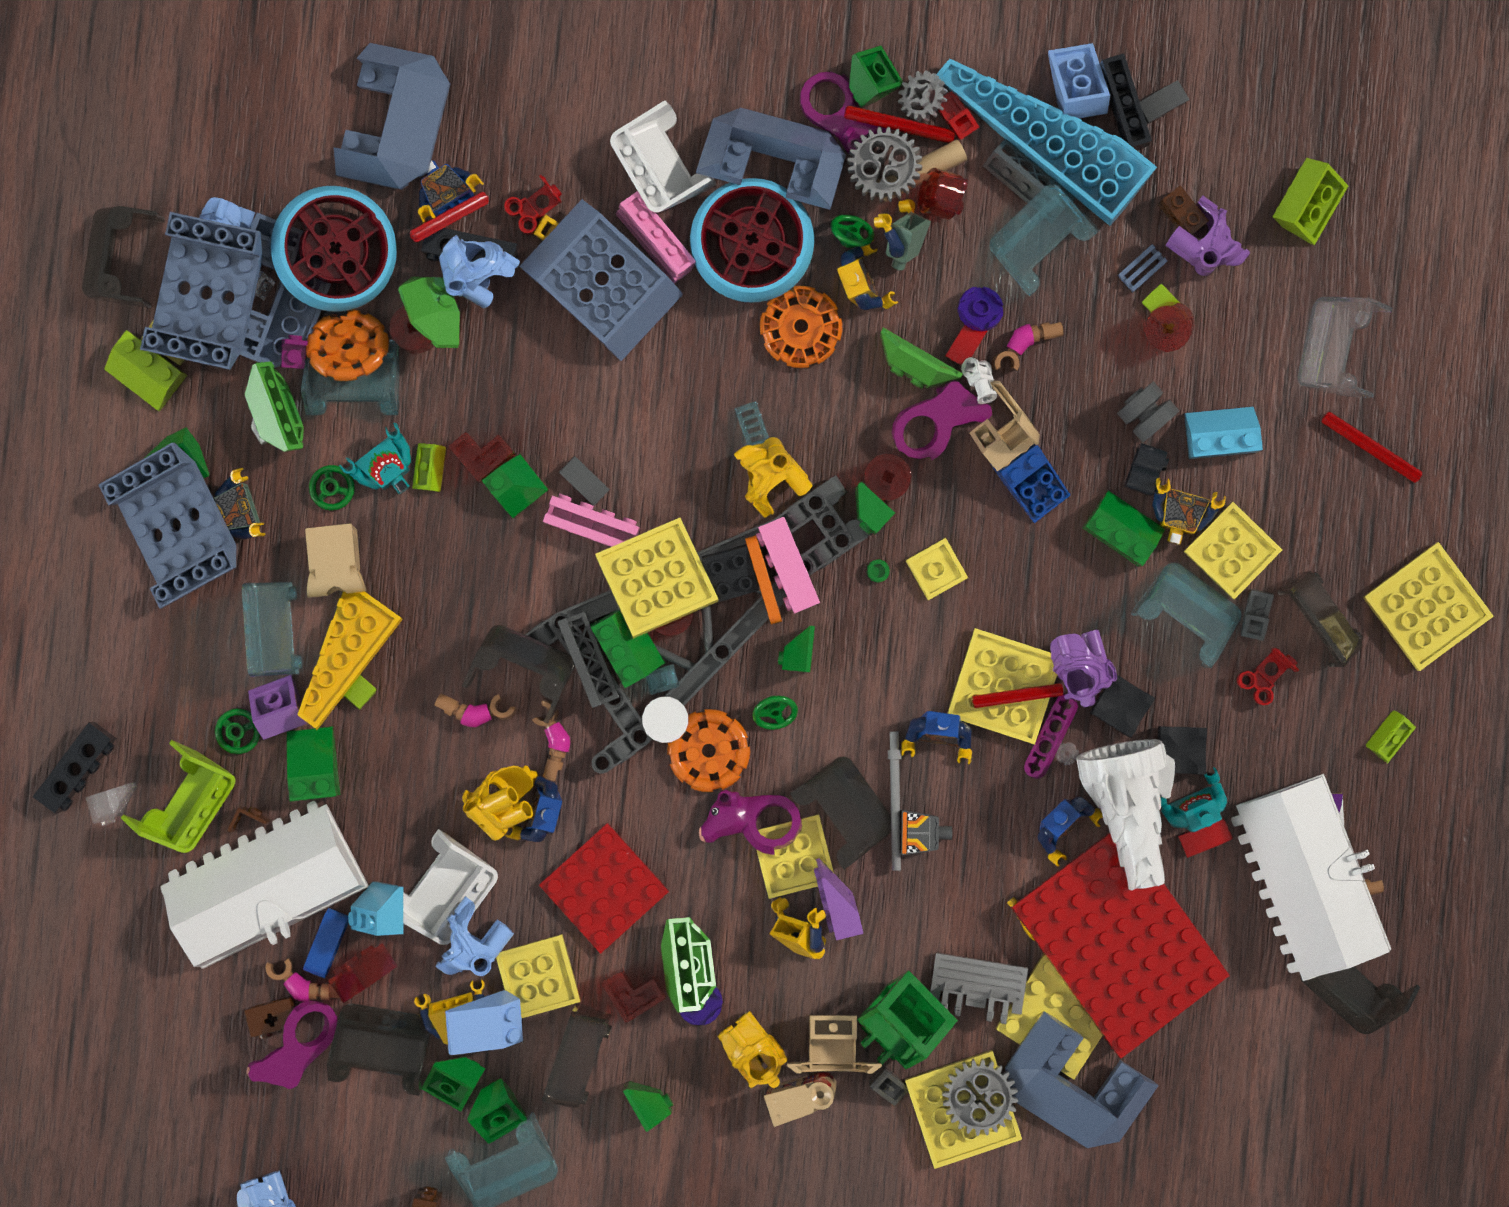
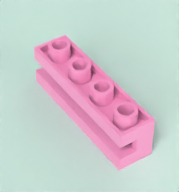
(655, 238)
(588, 523)
(788, 564)

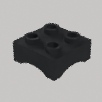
(731, 572)
(1122, 706)
(1186, 747)

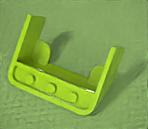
(192, 805)

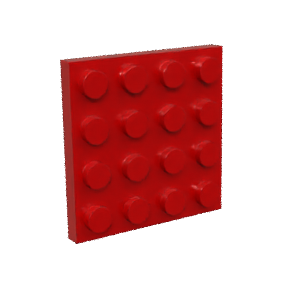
(604, 888)

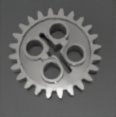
(865, 158)
(964, 1109)

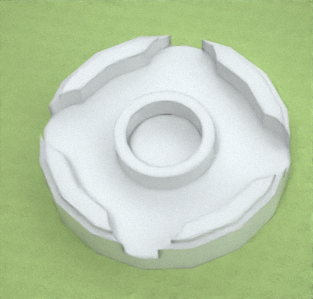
(665, 719)

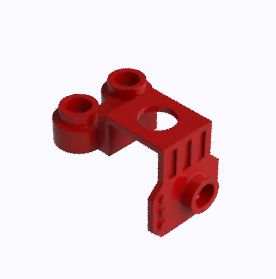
(529, 210)
(1264, 682)

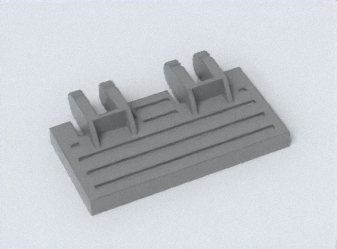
(979, 981)

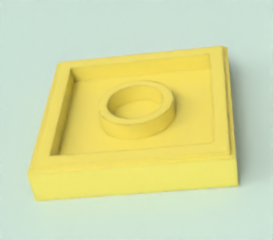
(936, 569)

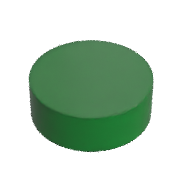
(878, 570)

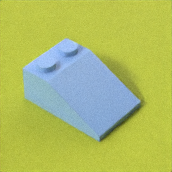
(1079, 81)
(484, 1024)

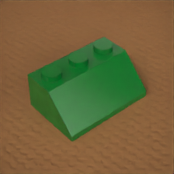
(1124, 529)
(629, 657)

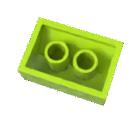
(1310, 200)
(143, 371)

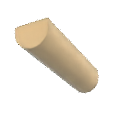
(942, 158)

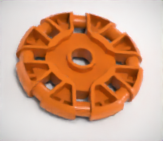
(347, 333)
(804, 340)
(722, 756)

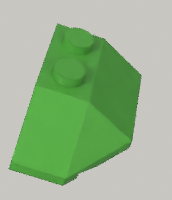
(432, 310)
(915, 363)
(273, 408)
(687, 965)

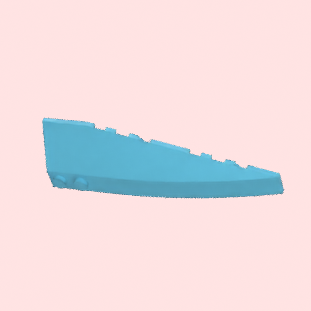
(1082, 158)

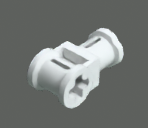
(980, 377)

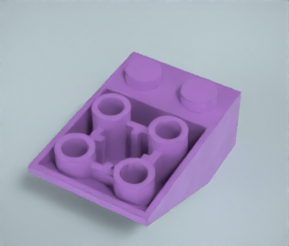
(838, 903)

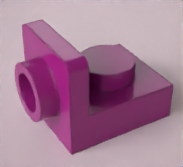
(293, 352)

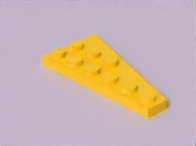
(351, 642)

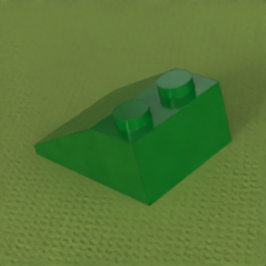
(312, 764)

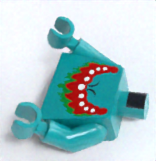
(383, 464)
(1199, 808)

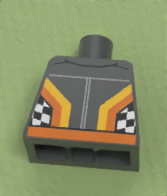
(921, 832)

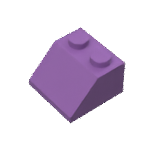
(275, 707)

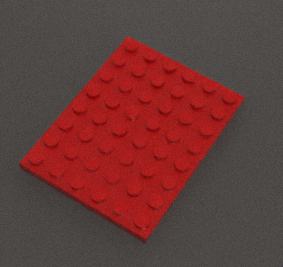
(1118, 949)

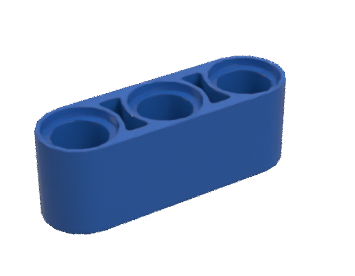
(326, 943)

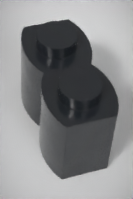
(1146, 469)

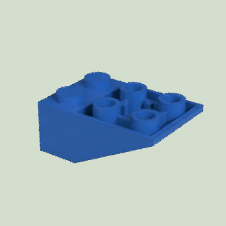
(1033, 483)

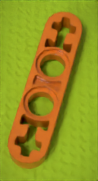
(763, 580)

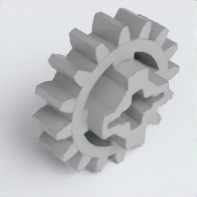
(922, 96)

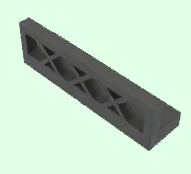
(1010, 172)
(580, 664)

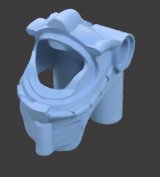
(227, 213)
(472, 278)
(467, 948)
(264, 1194)

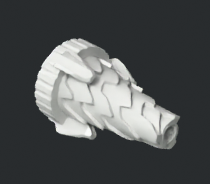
(1127, 787)

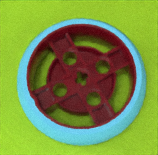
(306, 211)
(791, 259)

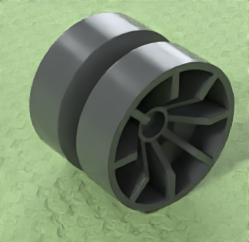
(1144, 407)

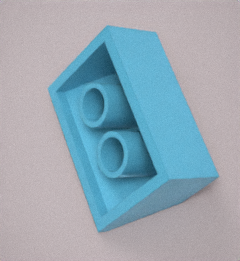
(1222, 432)
(378, 910)

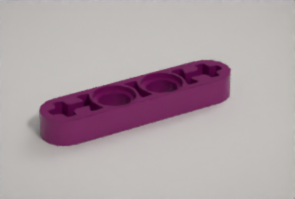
(1047, 735)

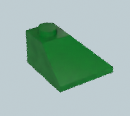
(872, 76)
(189, 445)
(515, 485)
(871, 510)
(798, 652)
(453, 1081)
(648, 1103)
(496, 1111)

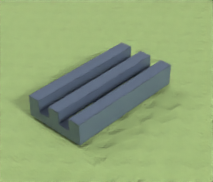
(1156, 255)

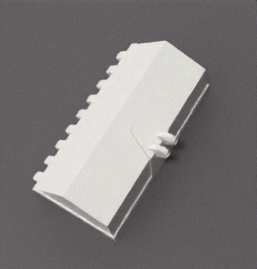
(1312, 879)
(261, 886)

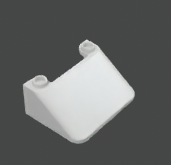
(655, 162)
(443, 887)

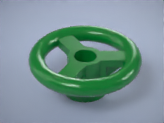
(849, 235)
(318, 499)
(773, 708)
(223, 721)

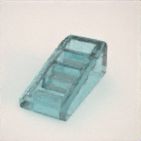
(753, 405)
(662, 679)

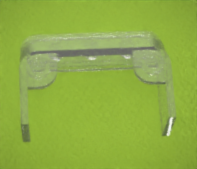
(1329, 343)

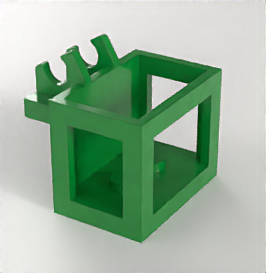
(905, 1021)

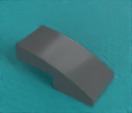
(1163, 101)
(584, 480)
(1256, 614)

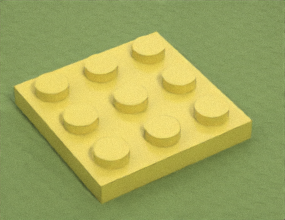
(1232, 550)
(794, 865)
(539, 975)

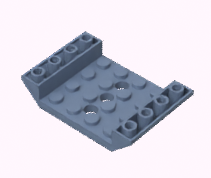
(212, 257)
(623, 307)
(151, 498)

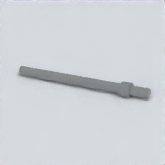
(894, 755)

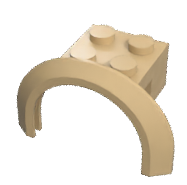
(1009, 441)
(833, 1046)

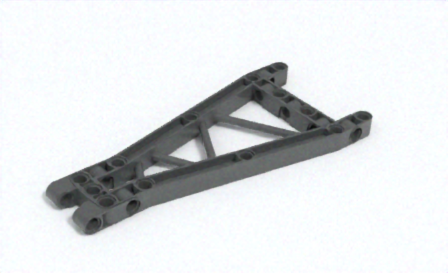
(701, 672)

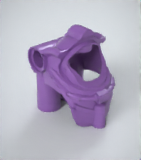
(1215, 246)
(1082, 665)

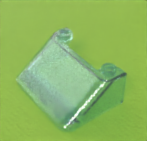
(1037, 232)
(379, 386)
(1194, 606)
(269, 629)
(507, 1172)

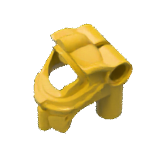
(768, 466)
(501, 809)
(745, 1046)

